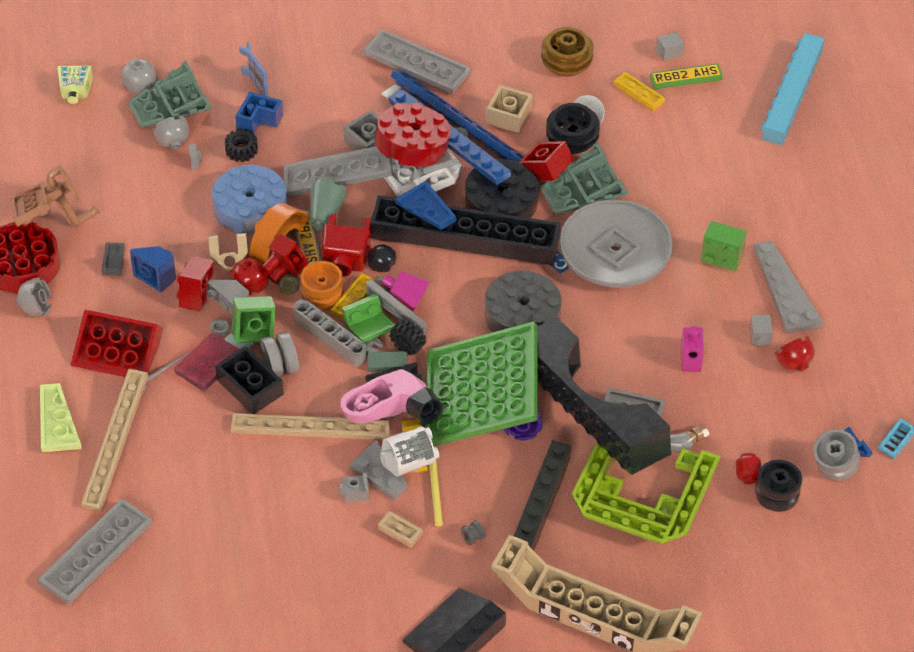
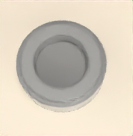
(220, 328)

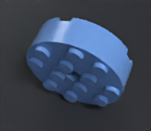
(244, 193)

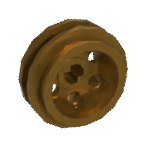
(567, 51)

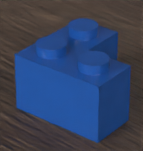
(258, 110)

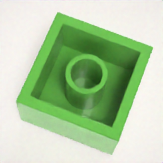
(723, 245)
(252, 318)

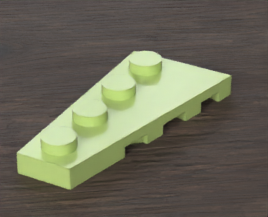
(57, 427)

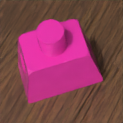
(406, 289)
(692, 341)

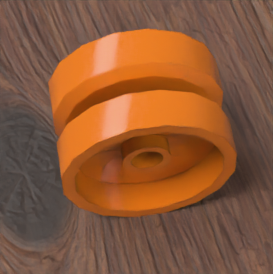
(321, 284)

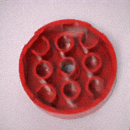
(412, 134)
(26, 254)

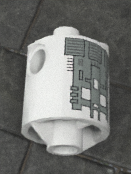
(408, 451)

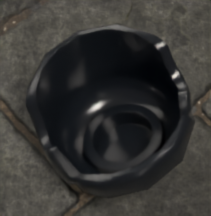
(381, 258)

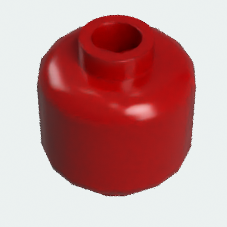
(748, 468)

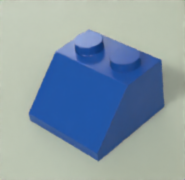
(153, 266)

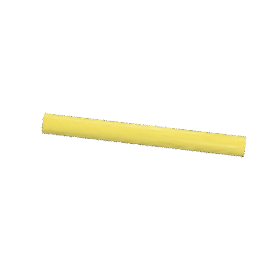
(435, 494)

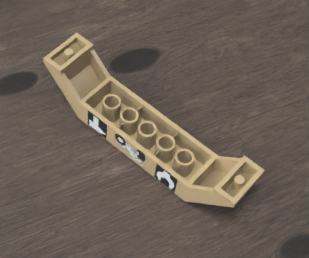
(591, 606)

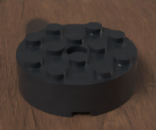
(511, 197)

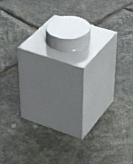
(669, 46)
(761, 330)

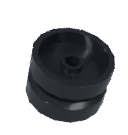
(778, 485)

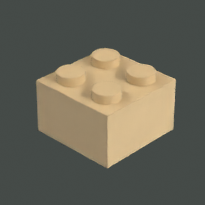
(509, 109)

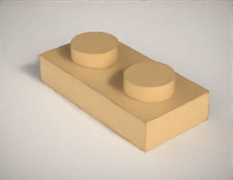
(400, 529)

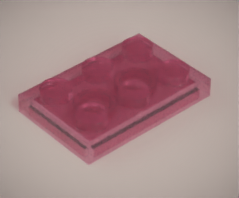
(200, 364)

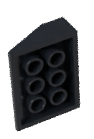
(458, 625)

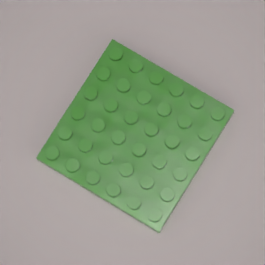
(484, 383)

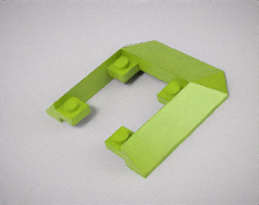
(600, 501)

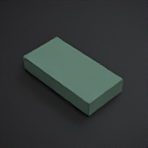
(386, 361)

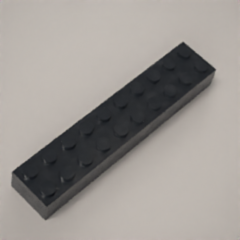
(472, 232)

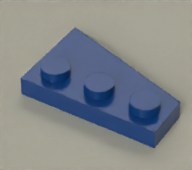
(427, 205)

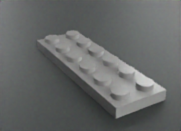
(417, 61)
(343, 168)
(95, 551)

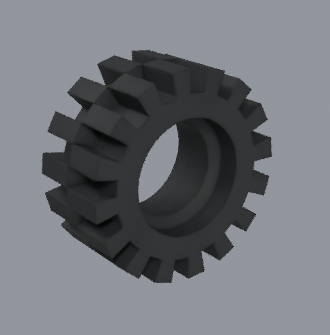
(241, 137)
(407, 337)

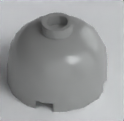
(138, 76)
(172, 132)
(34, 297)

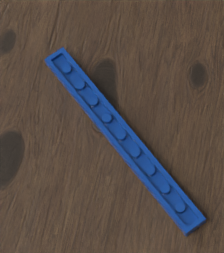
(454, 115)
(463, 146)

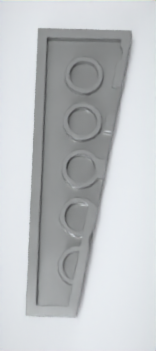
(789, 298)

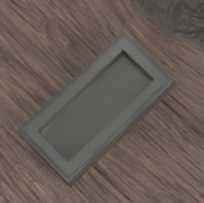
(113, 259)

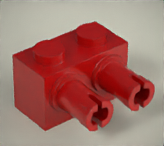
(285, 258)

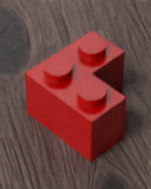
(194, 282)

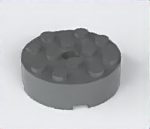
(521, 299)

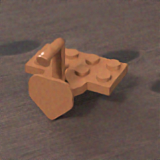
(37, 200)

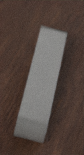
(330, 332)

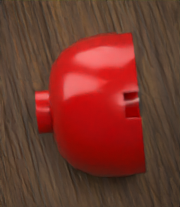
(250, 275)
(796, 354)

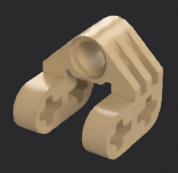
(215, 253)

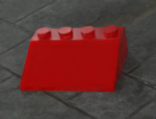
(115, 343)

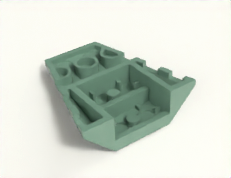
(171, 97)
(583, 183)

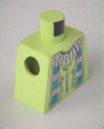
(75, 82)

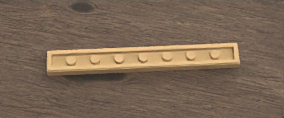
(308, 426)
(114, 440)

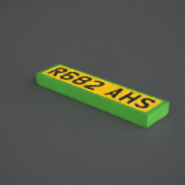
(686, 76)

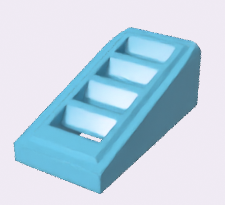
(904, 426)

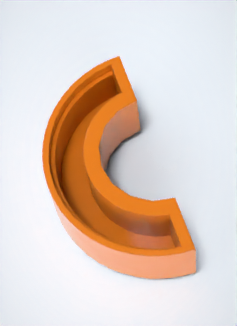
(276, 220)

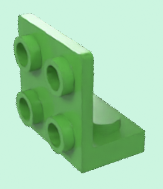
(366, 318)

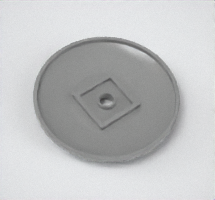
(609, 224)

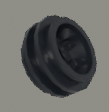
(579, 127)

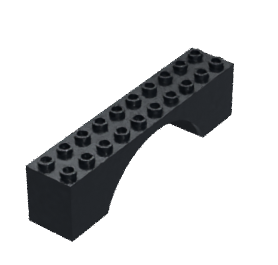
(628, 432)

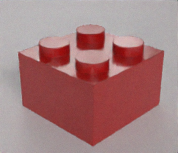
(548, 160)

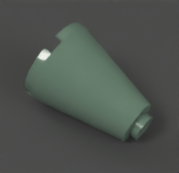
(325, 200)

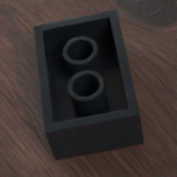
(249, 380)

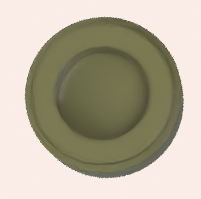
(288, 285)

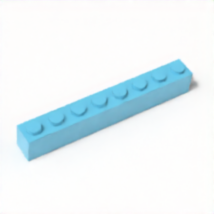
(792, 89)

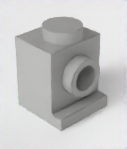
(355, 488)

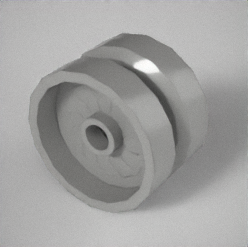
(280, 354)
(837, 455)

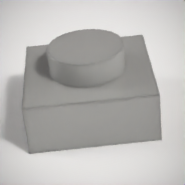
(195, 156)

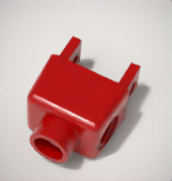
(346, 245)

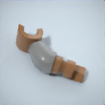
(687, 439)

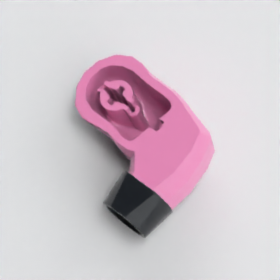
(389, 397)

